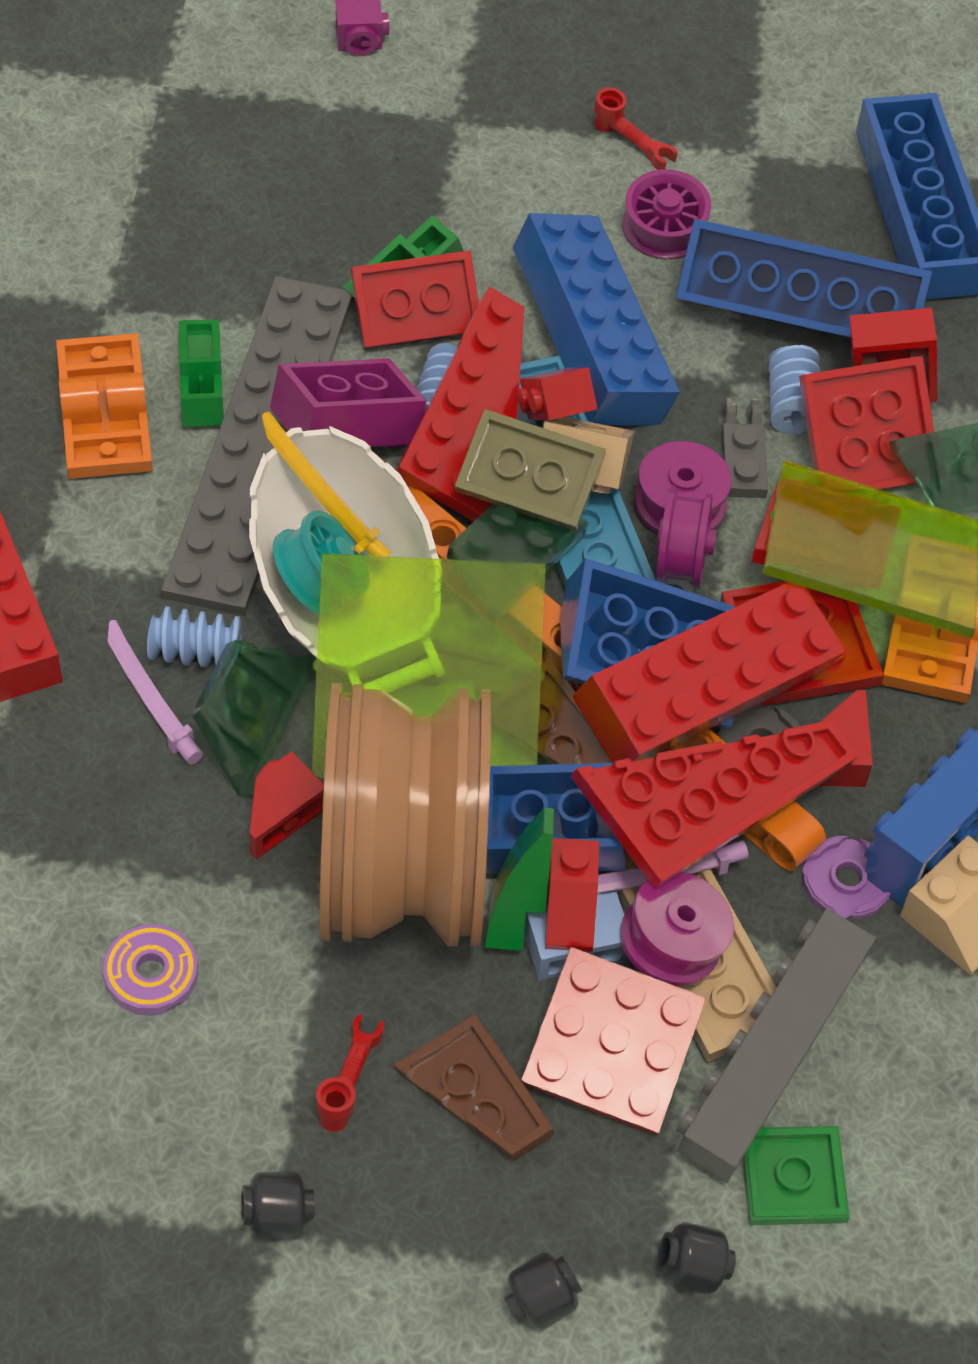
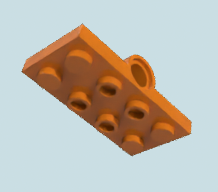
(103, 406)
(930, 660)

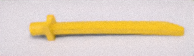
(322, 491)

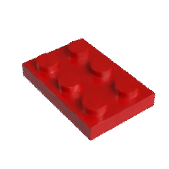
(414, 298)

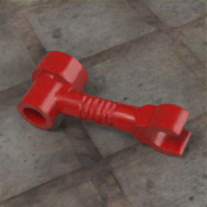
(610, 115)
(337, 1094)

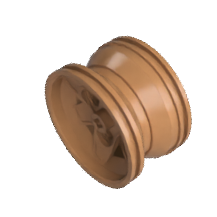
(405, 815)

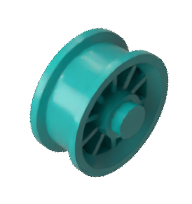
(300, 554)

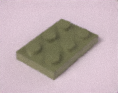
(530, 470)

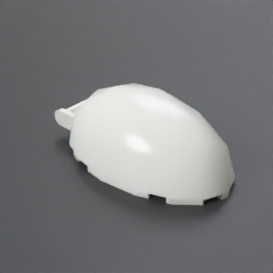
(361, 481)

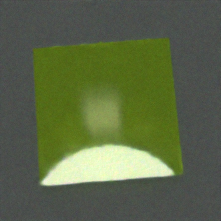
(874, 548)
(433, 629)

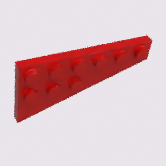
(478, 377)
(703, 796)

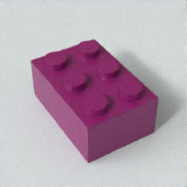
(353, 396)

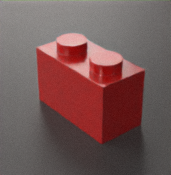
(557, 394)

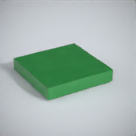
(796, 1177)

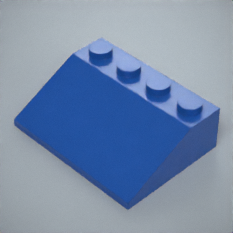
(620, 614)

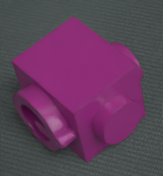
(360, 26)

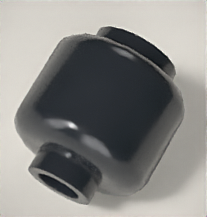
(276, 1205)
(696, 1258)
(543, 1291)

